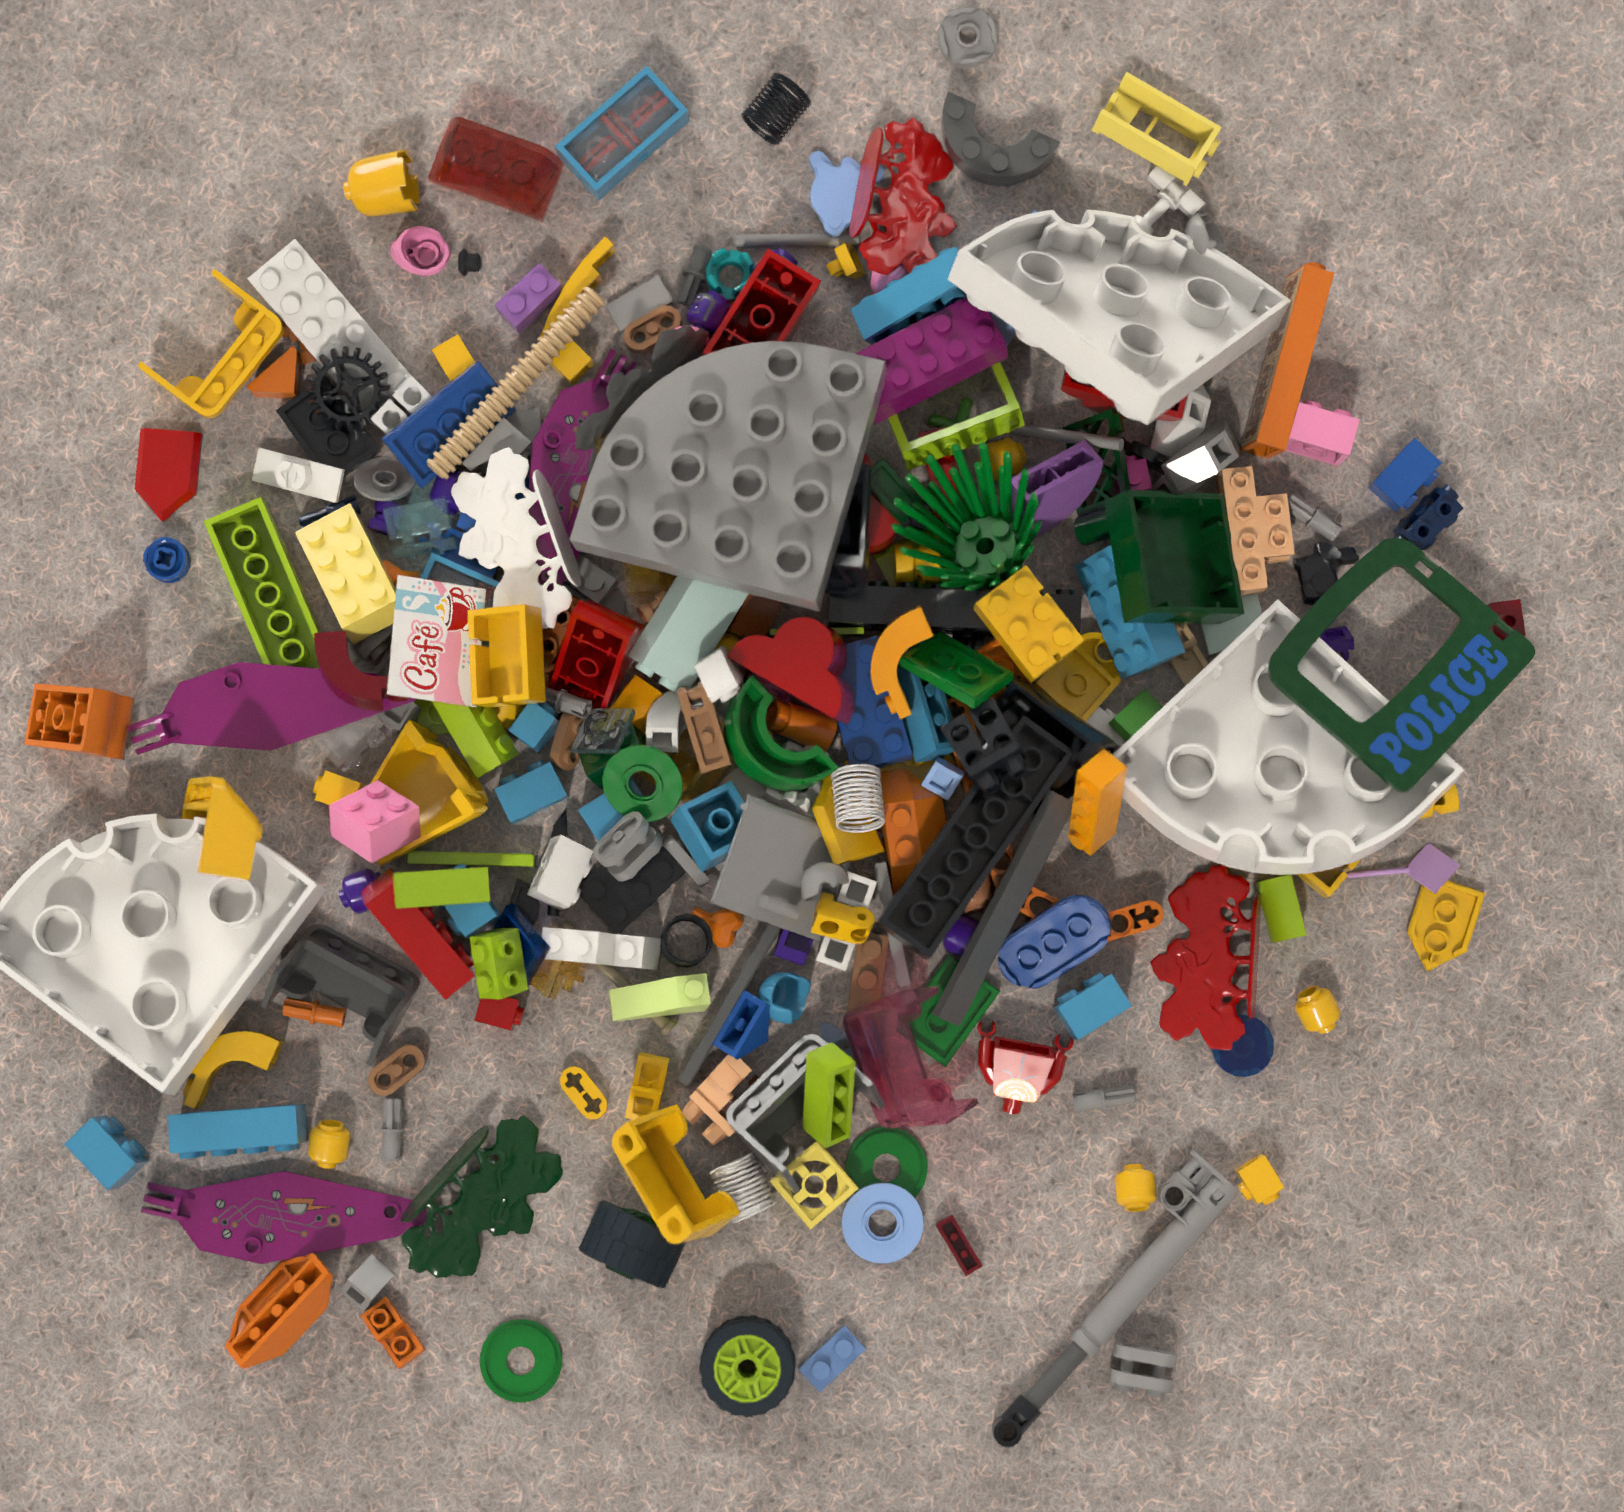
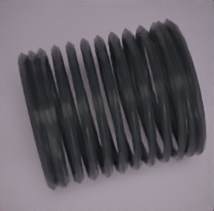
(770, 102)
(696, 920)

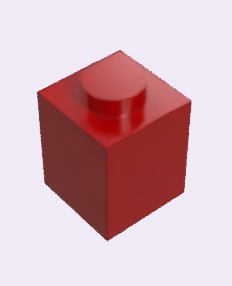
(500, 1012)

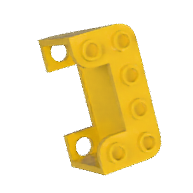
(663, 1180)

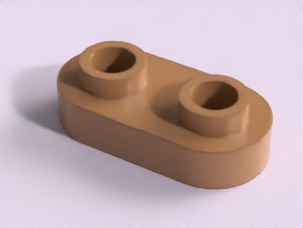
(650, 327)
(560, 753)
(397, 1070)

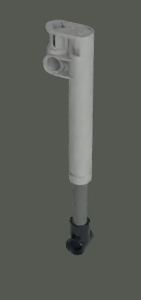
(1200, 1203)

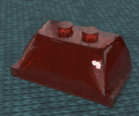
(496, 168)

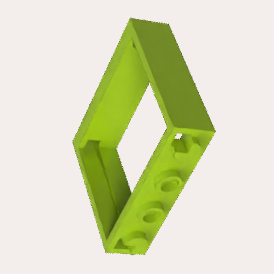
(966, 433)

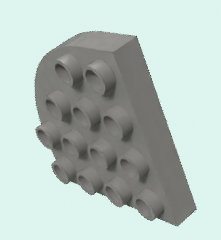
(737, 469)

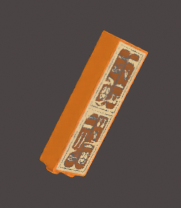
(1287, 362)

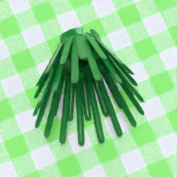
(981, 541)

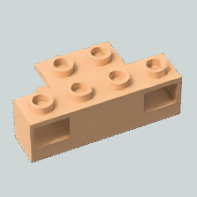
(1257, 527)

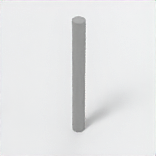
(794, 240)
(1069, 436)

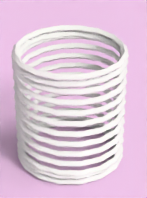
(866, 810)
(721, 1175)

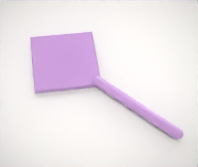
(1428, 868)

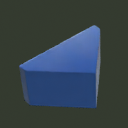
(745, 1027)

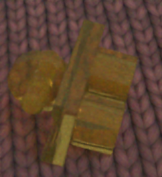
(551, 982)

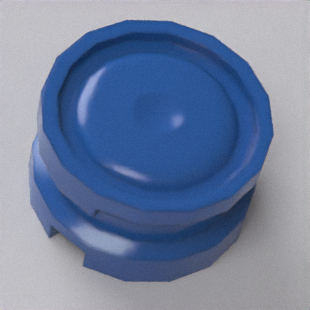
(167, 560)

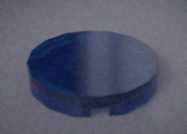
(1250, 1052)

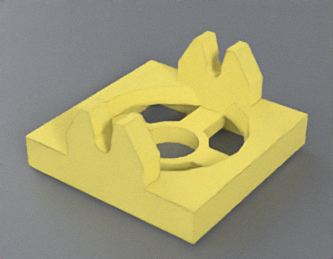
(845, 1189)

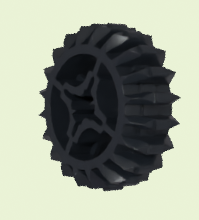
(343, 374)

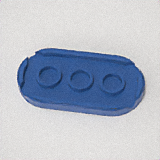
(1054, 941)

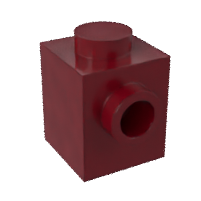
(1511, 614)

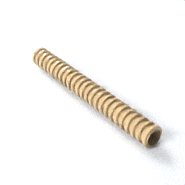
(516, 382)

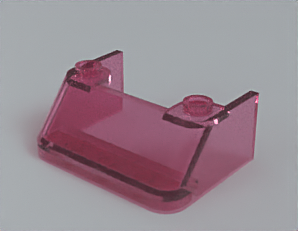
(891, 1060)

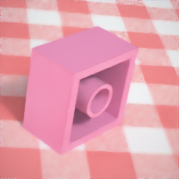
(1322, 433)
(374, 821)

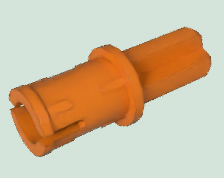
(314, 1012)

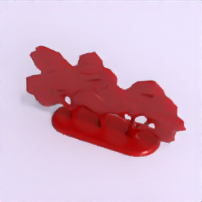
(907, 205)
(1203, 962)

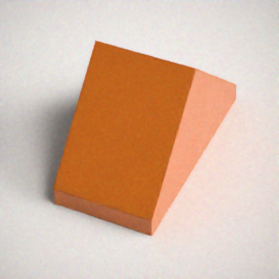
(280, 378)

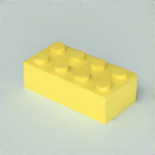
(350, 572)

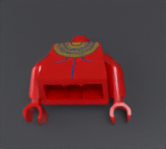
(1020, 1068)

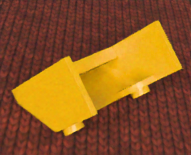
(259, 335)
(229, 827)

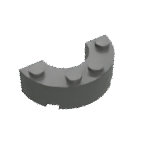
(986, 161)

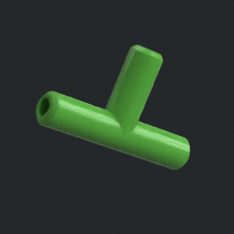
(962, 415)

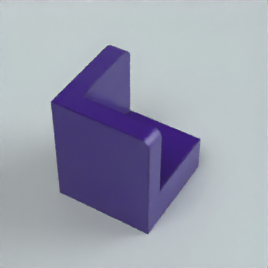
(793, 947)

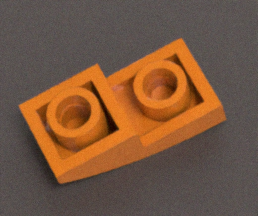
(393, 1332)

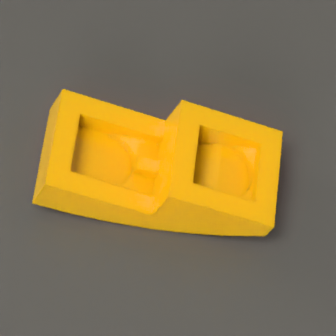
(647, 1085)

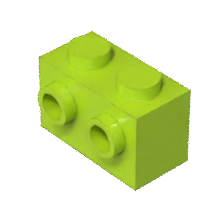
(498, 963)

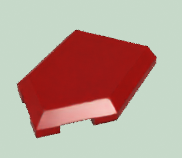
(167, 469)

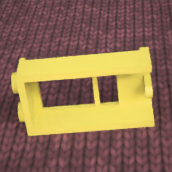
(1137, 95)

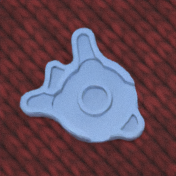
(835, 191)

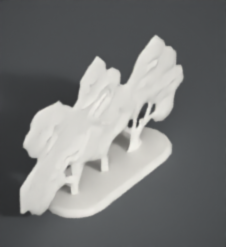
(508, 534)

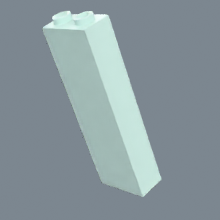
(685, 630)

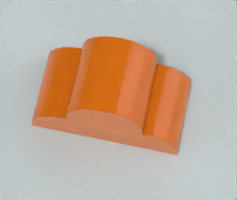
(79, 720)

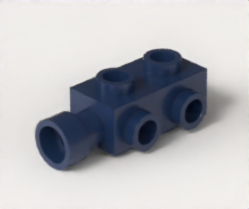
(1431, 520)

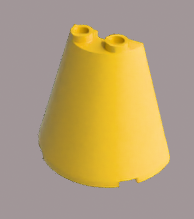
(434, 781)

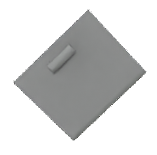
(767, 865)

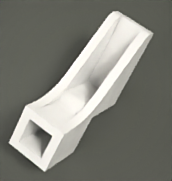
(602, 948)

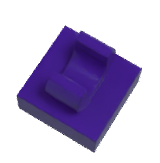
(1339, 640)

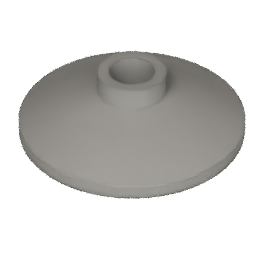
(383, 479)

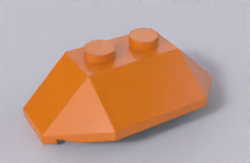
(911, 823)
(279, 1310)

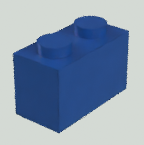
(1405, 475)

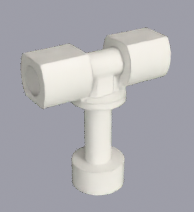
(1170, 197)

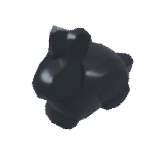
(1317, 570)

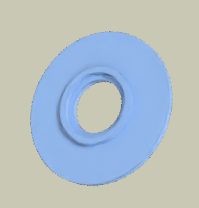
(882, 1248)

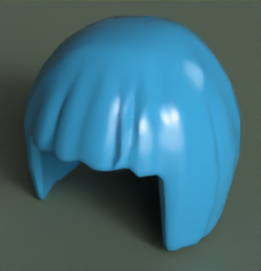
(785, 995)

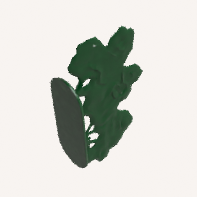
(488, 1198)

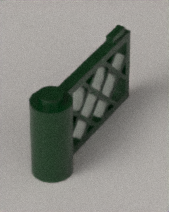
(1091, 522)

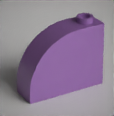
(1060, 484)

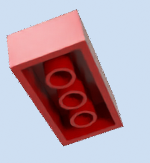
(420, 937)

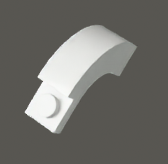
(667, 721)

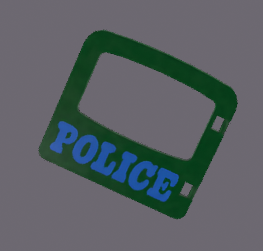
(1439, 702)

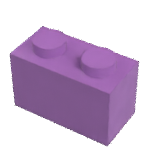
(529, 298)

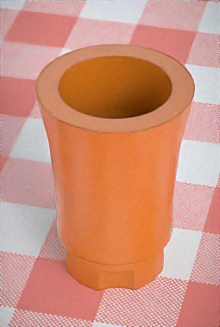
(801, 724)

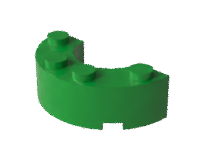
(759, 754)

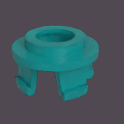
(722, 259)

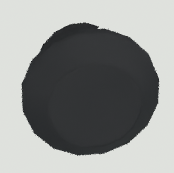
(468, 262)

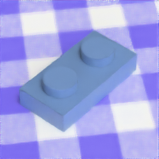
(832, 1358)

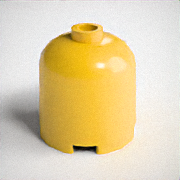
(383, 185)

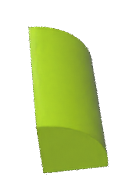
(1281, 908)

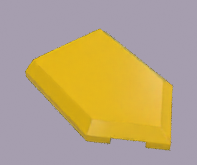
(842, 845)
(1444, 922)

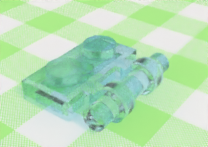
(416, 519)

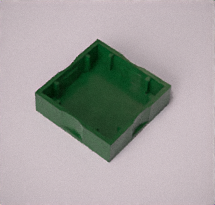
(1173, 557)

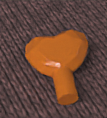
(722, 925)

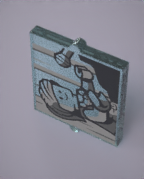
(603, 731)

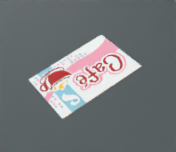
(432, 640)

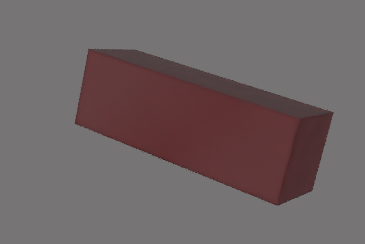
(958, 1245)

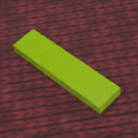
(472, 859)

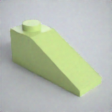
(660, 998)

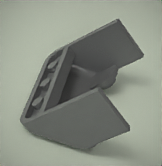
(350, 976)
(777, 1104)

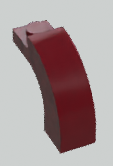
(344, 678)

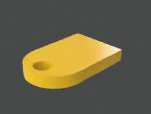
(1081, 678)

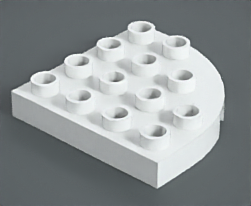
(1118, 305)
(1258, 780)
(144, 944)

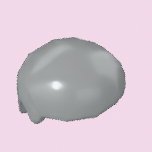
(1204, 234)
(822, 876)

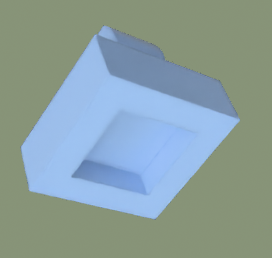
(942, 778)

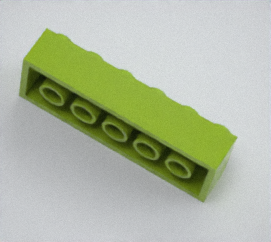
(265, 584)

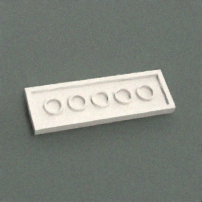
(322, 316)

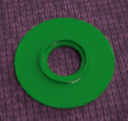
(651, 760)
(893, 1142)
(494, 1360)

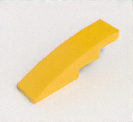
(583, 276)

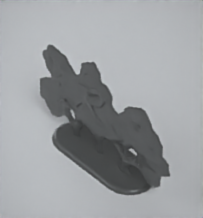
(671, 350)

